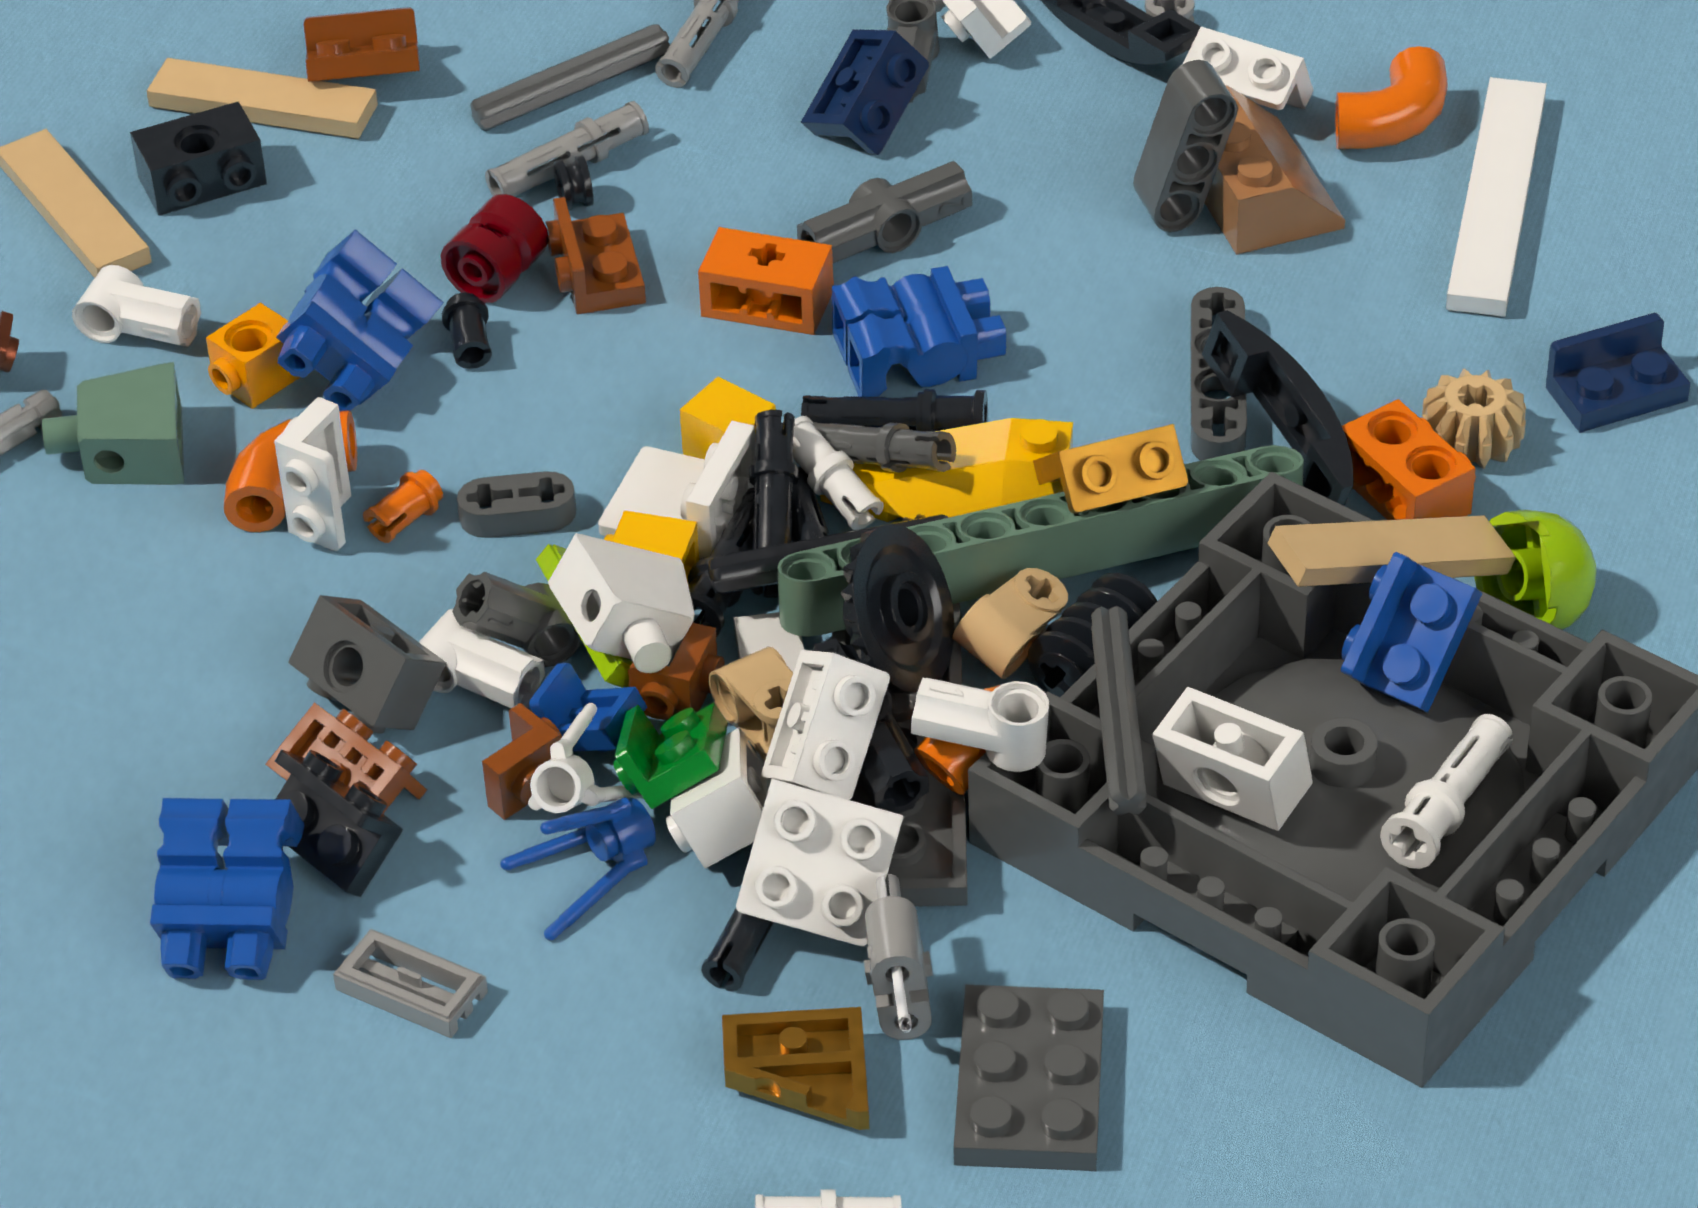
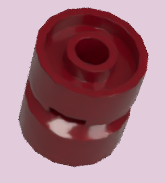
(494, 248)

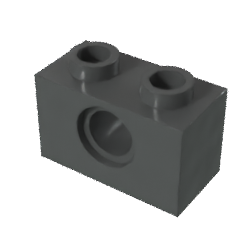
(366, 664)

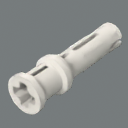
(1437, 804)

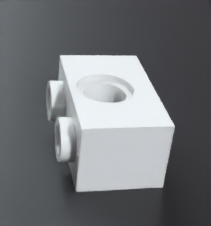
(1233, 758)

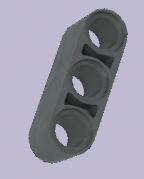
(1185, 145)

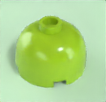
(1551, 567)

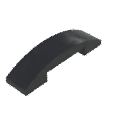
(1126, 30)
(1256, 364)

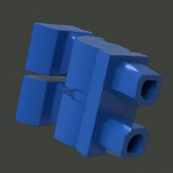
(919, 322)
(352, 341)
(220, 907)

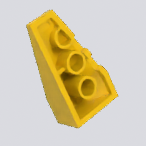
(989, 471)

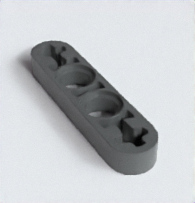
(1204, 410)

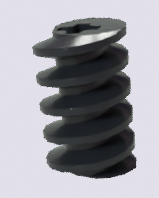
(1066, 647)

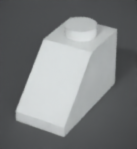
(724, 808)

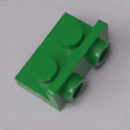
(669, 761)

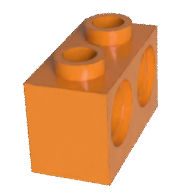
(1407, 466)

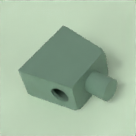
(124, 428)

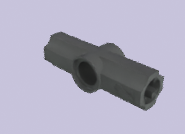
(889, 213)

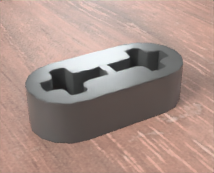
(516, 504)

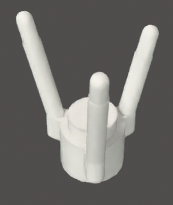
(567, 778)

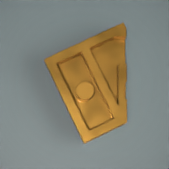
(801, 1061)

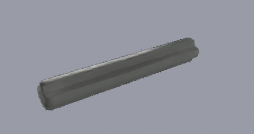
(569, 77)
(1118, 711)

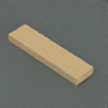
(264, 97)
(72, 204)
(1358, 549)

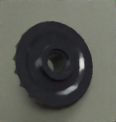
(898, 607)

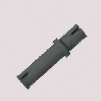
(891, 446)

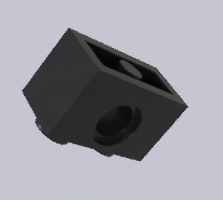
(198, 158)

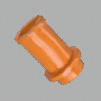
(412, 498)

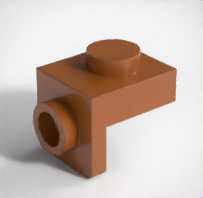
(685, 680)
(511, 768)

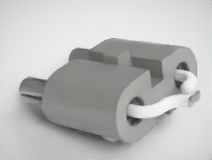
(897, 963)

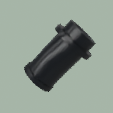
(466, 320)

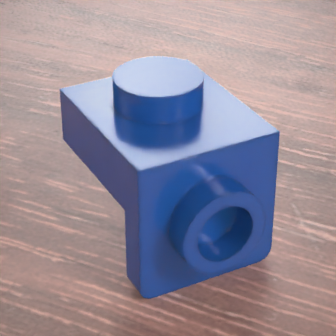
(564, 697)

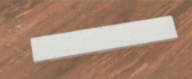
(1496, 197)

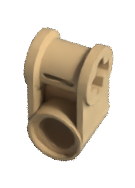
(1008, 620)
(752, 694)

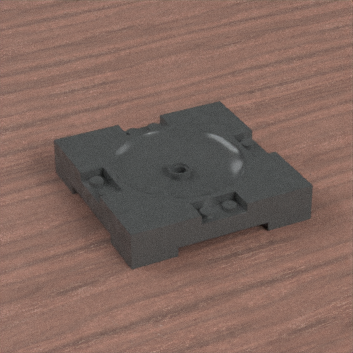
(1320, 910)

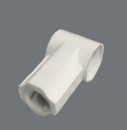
(122, 304)
(483, 664)
(1003, 722)

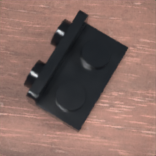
(343, 826)

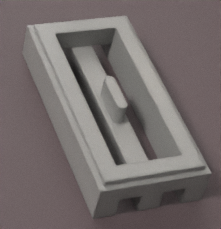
(403, 990)

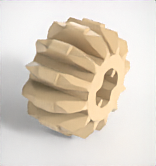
(1477, 415)

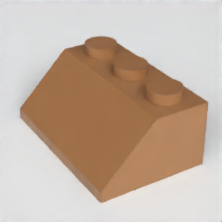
(1266, 186)

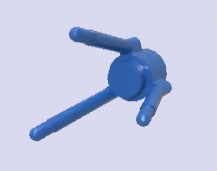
(612, 831)

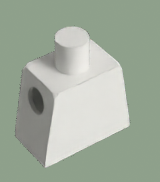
(624, 600)

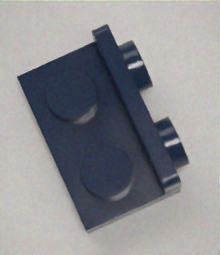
(867, 89)
(1614, 373)

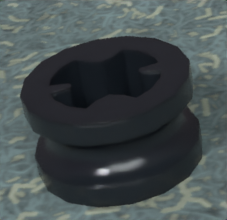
(574, 182)

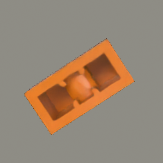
(766, 280)

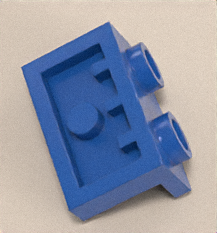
(1409, 631)

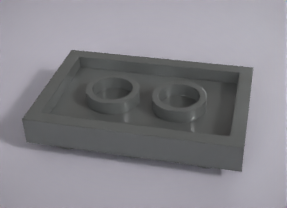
(1029, 1078)

